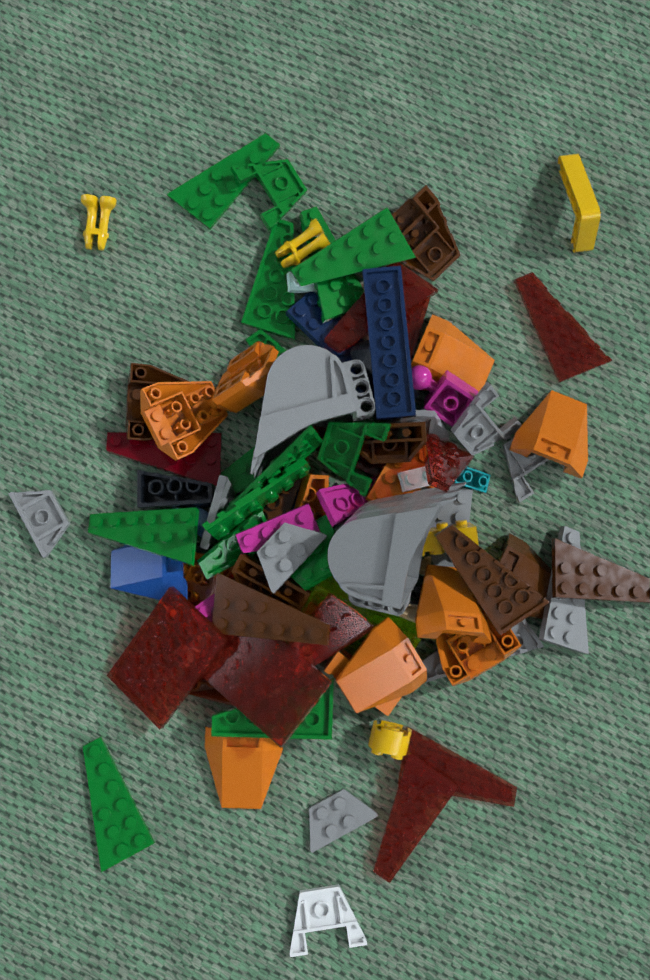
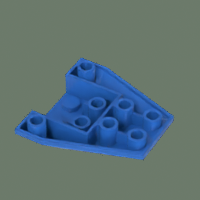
(145, 573)

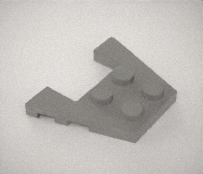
(477, 429)
(519, 467)

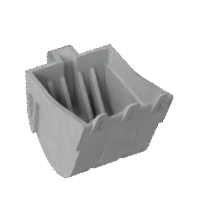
(304, 390)
(382, 546)

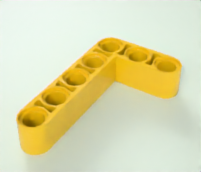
(582, 201)

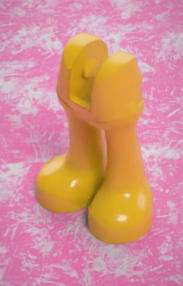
(91, 202)
(297, 255)

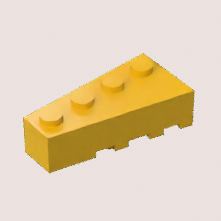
(433, 546)

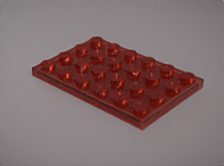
(167, 657)
(267, 683)

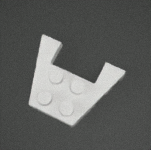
(322, 910)

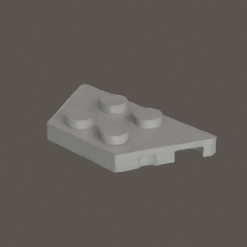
(433, 423)
(223, 495)
(42, 517)
(286, 552)
(336, 817)

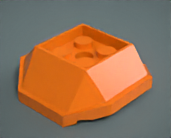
(244, 378)

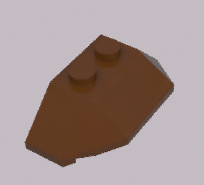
(401, 444)
(250, 573)

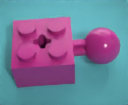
(446, 397)

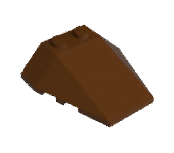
(426, 234)

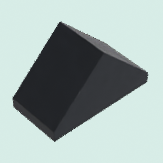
(361, 352)

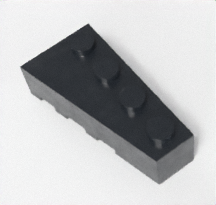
(169, 492)

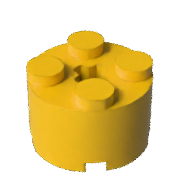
(389, 739)

